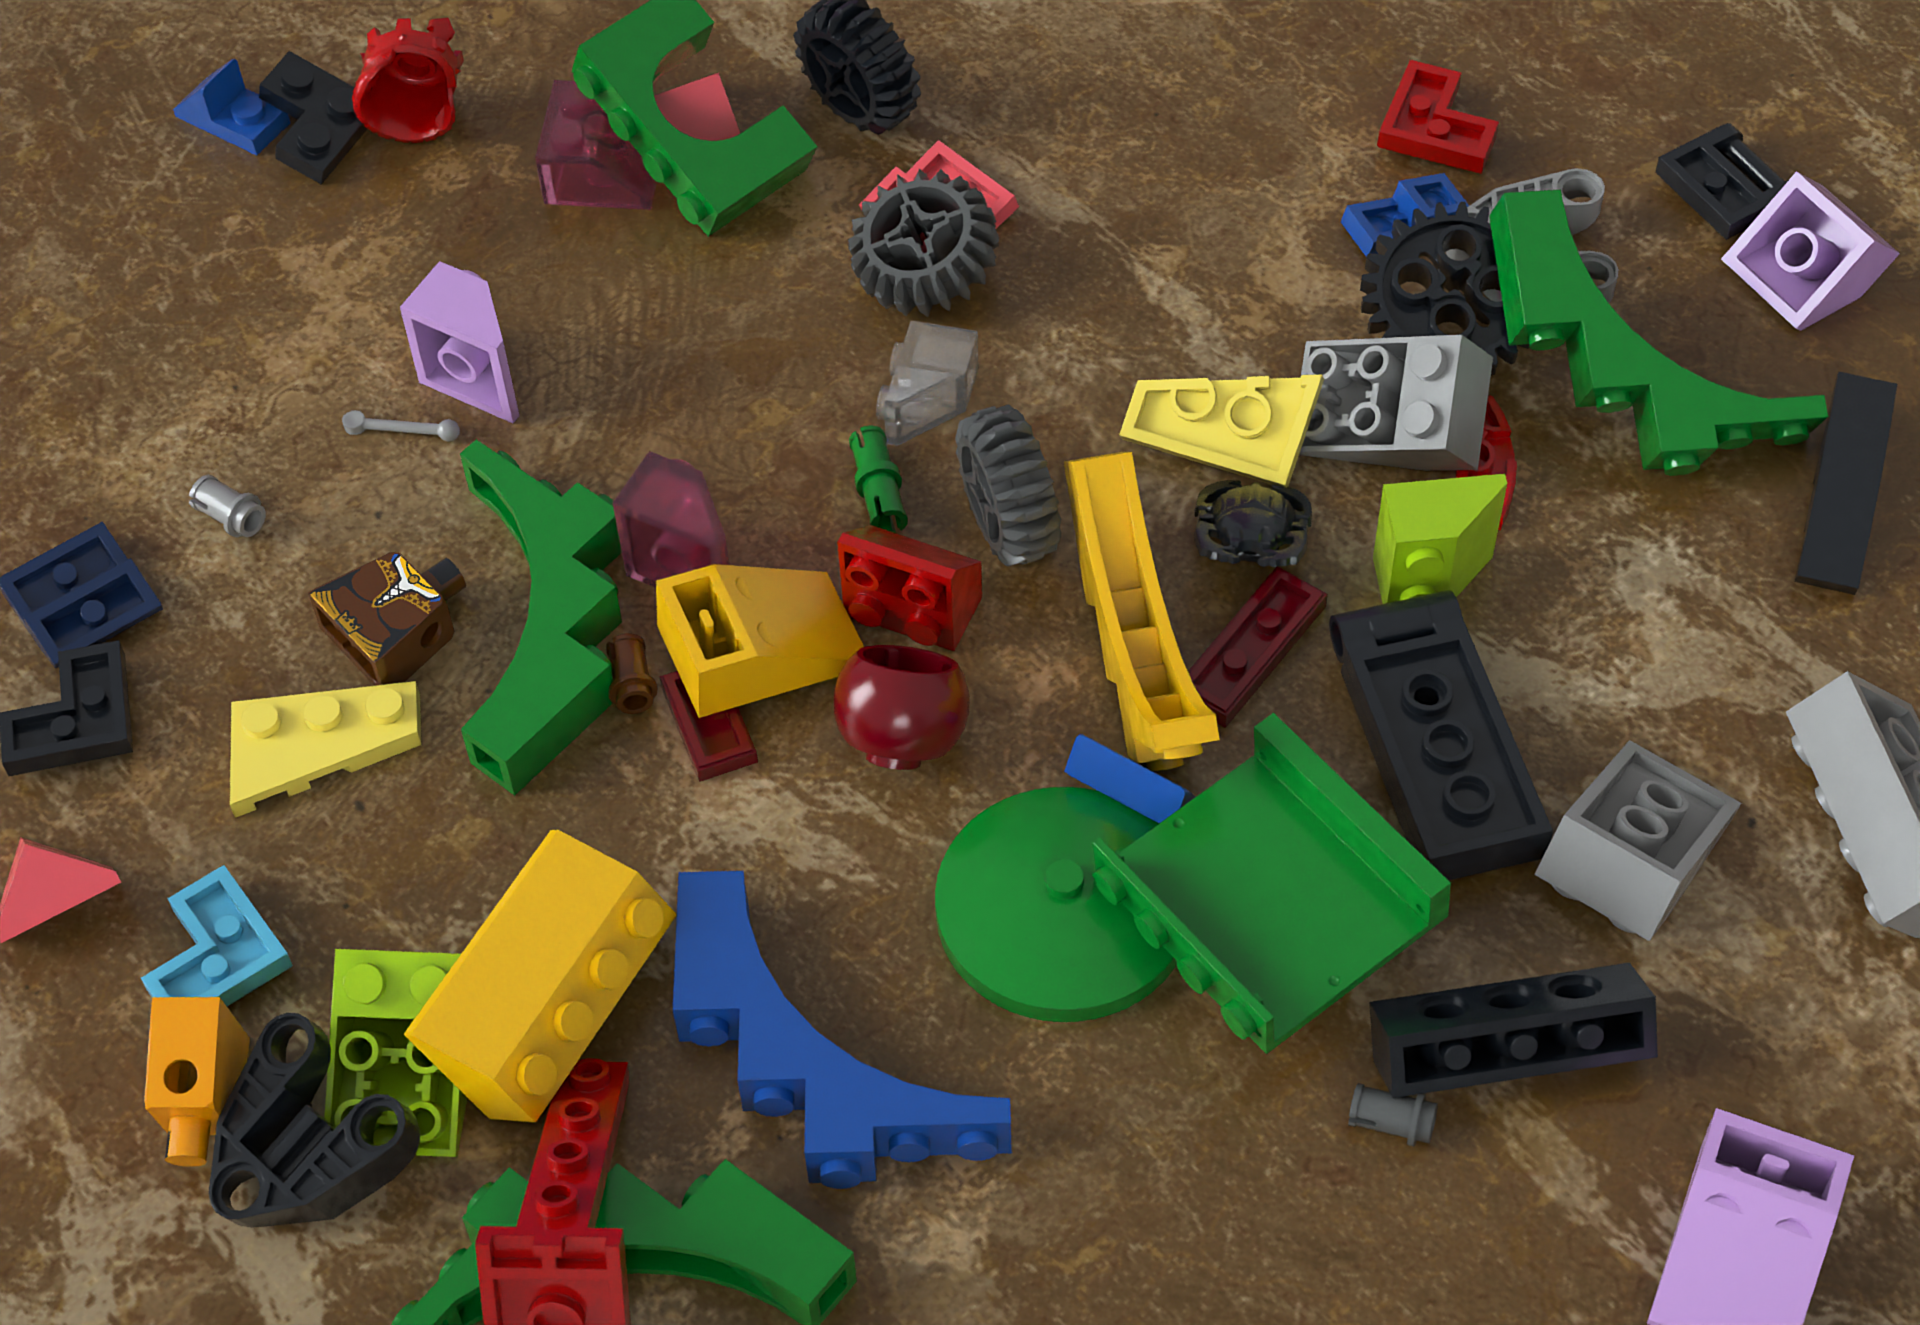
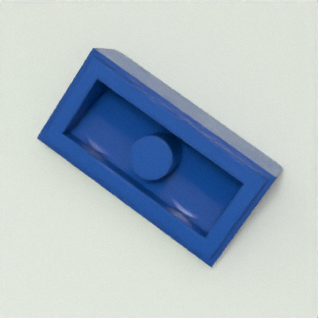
(1125, 780)

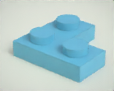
(232, 946)

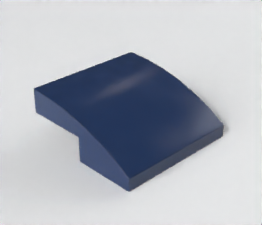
(79, 593)

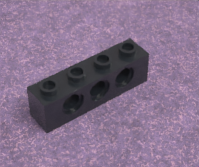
(1513, 1029)

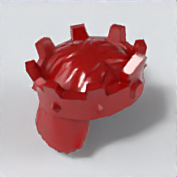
(408, 82)

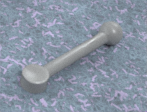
(356, 423)

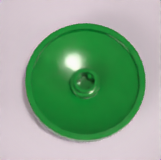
(1028, 915)

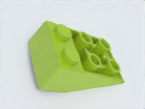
(371, 1009)

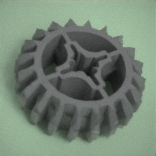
(958, 242)
(1008, 485)

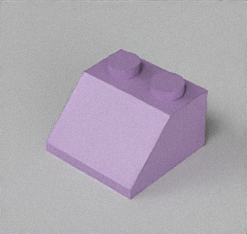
(1809, 253)
(459, 340)

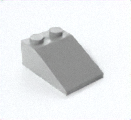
(1636, 840)

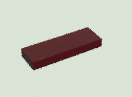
(1255, 642)

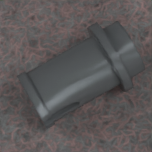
(1396, 1116)

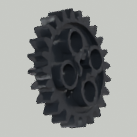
(1419, 314)

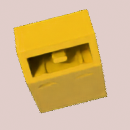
(752, 632)

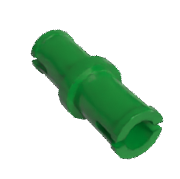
(878, 479)

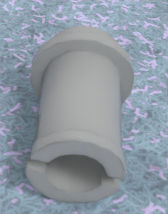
(237, 512)

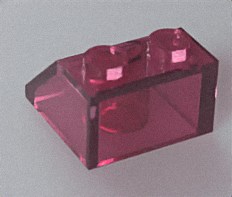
(584, 159)
(667, 521)

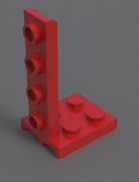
(555, 1260)

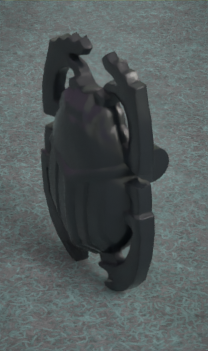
(1252, 523)

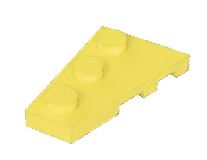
(1231, 425)

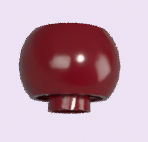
(901, 704)

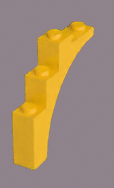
(1156, 696)

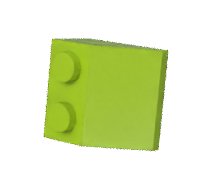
(1436, 534)

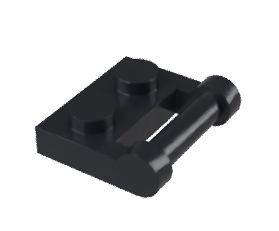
(1714, 185)

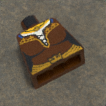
(389, 615)

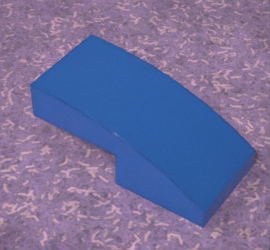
(1376, 218)

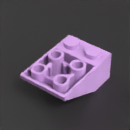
(1751, 1227)

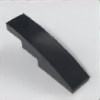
(1846, 483)

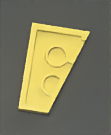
(301, 737)

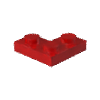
(1427, 128)

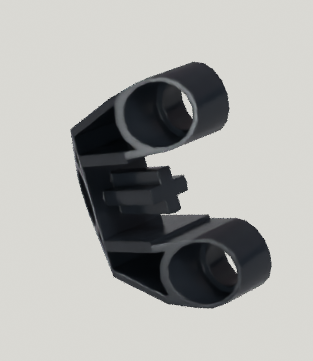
(295, 1153)

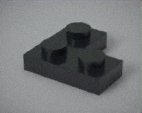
(324, 116)
(84, 725)

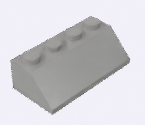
(1868, 778)

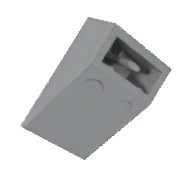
(1399, 401)

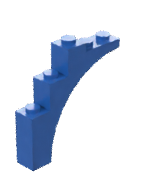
(788, 1066)

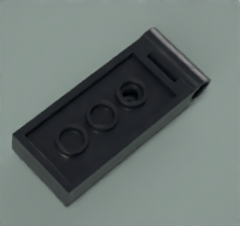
(1440, 735)

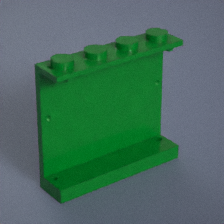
(1275, 888)

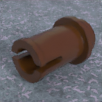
(631, 685)

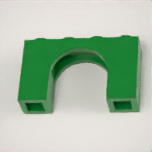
(708, 178)

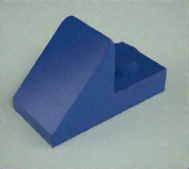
(231, 111)

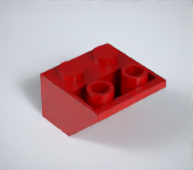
(908, 586)

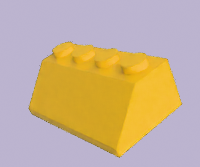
(540, 978)

